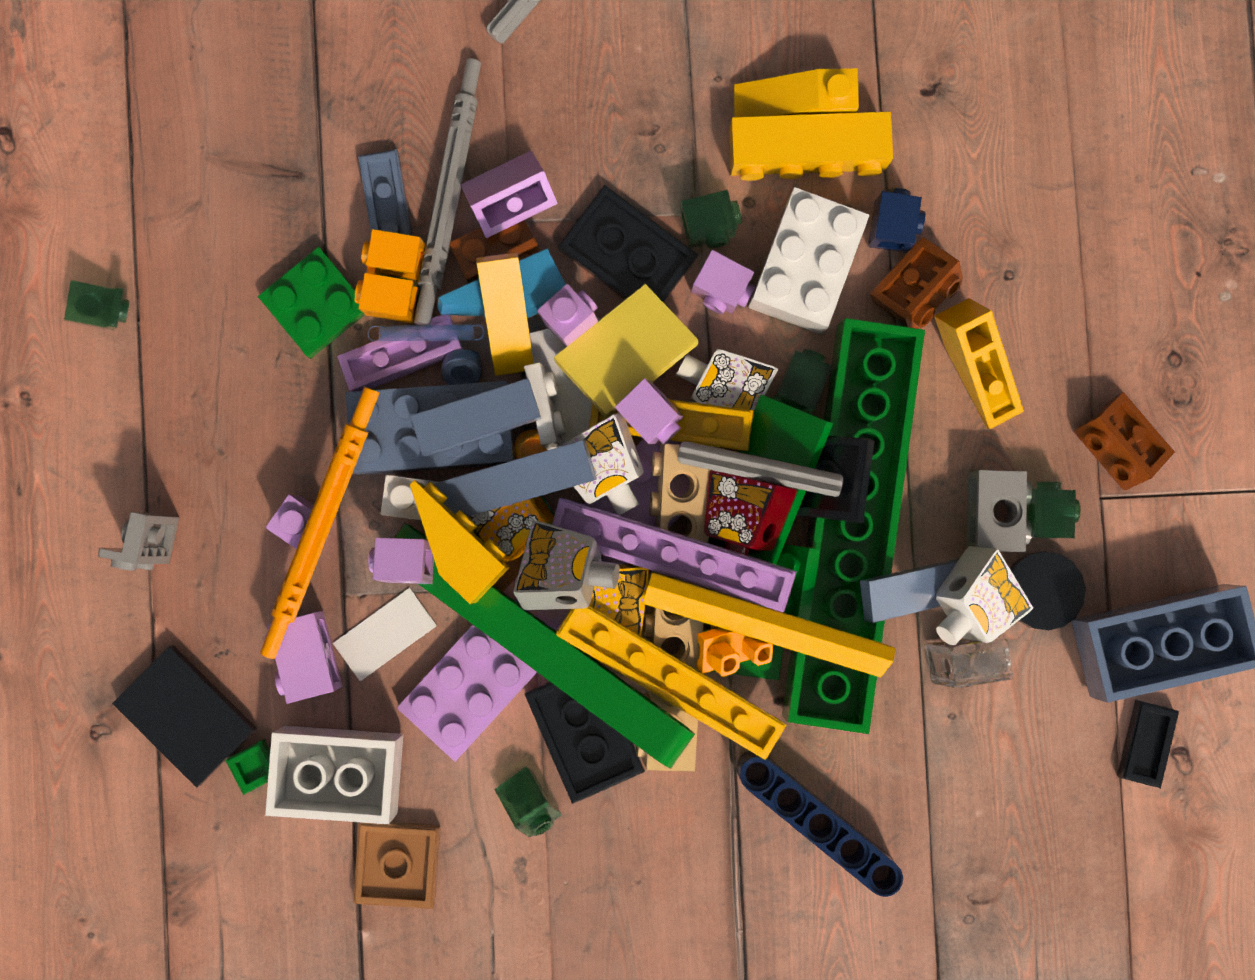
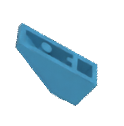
(539, 282)

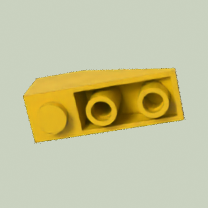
(458, 552)

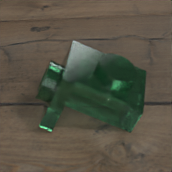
(95, 305)
(527, 803)

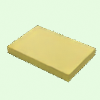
(623, 348)

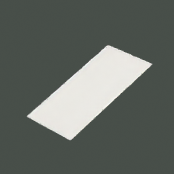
(384, 634)

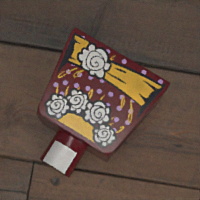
(746, 511)

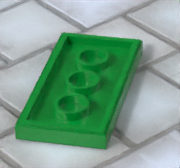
(789, 437)

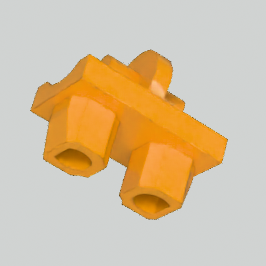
(725, 649)

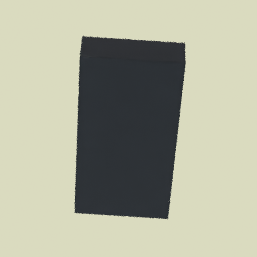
(1148, 743)

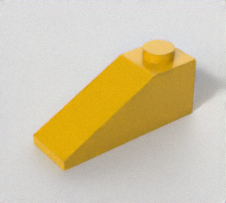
(799, 94)
(980, 360)

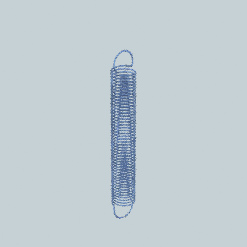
(442, 327)

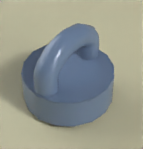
(461, 367)

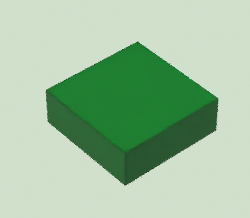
(250, 766)

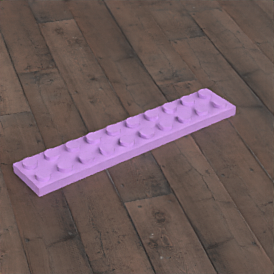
(479, 674)

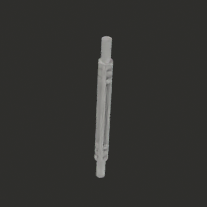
(447, 192)

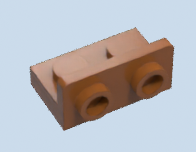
(475, 245)
(919, 284)
(1125, 442)

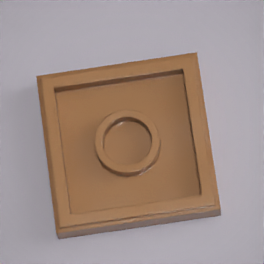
(397, 864)

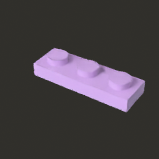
(390, 360)

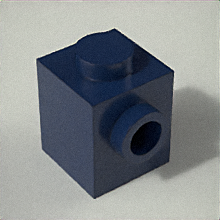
(896, 220)

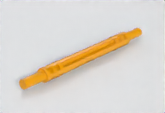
(319, 523)

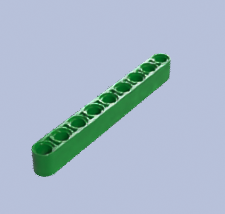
(566, 667)

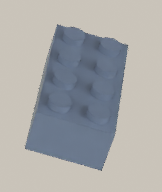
(393, 441)
(1166, 642)

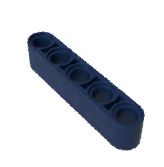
(832, 836)

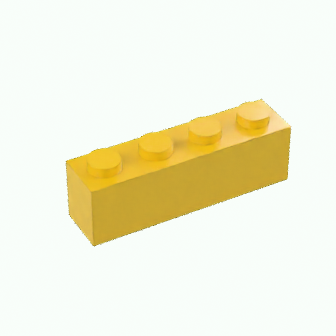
(810, 145)

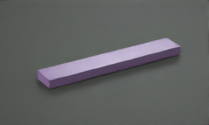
(679, 555)

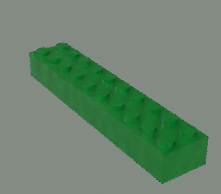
(874, 399)

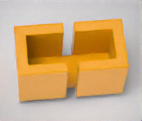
(391, 256)

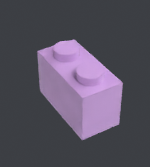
(509, 194)
(306, 660)

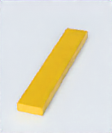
(768, 625)
(671, 679)

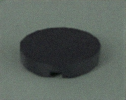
(1052, 587)

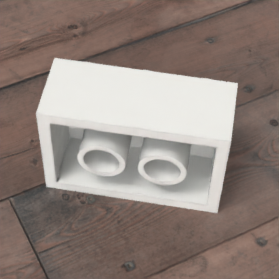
(808, 261)
(334, 774)

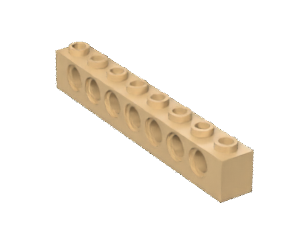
(657, 624)

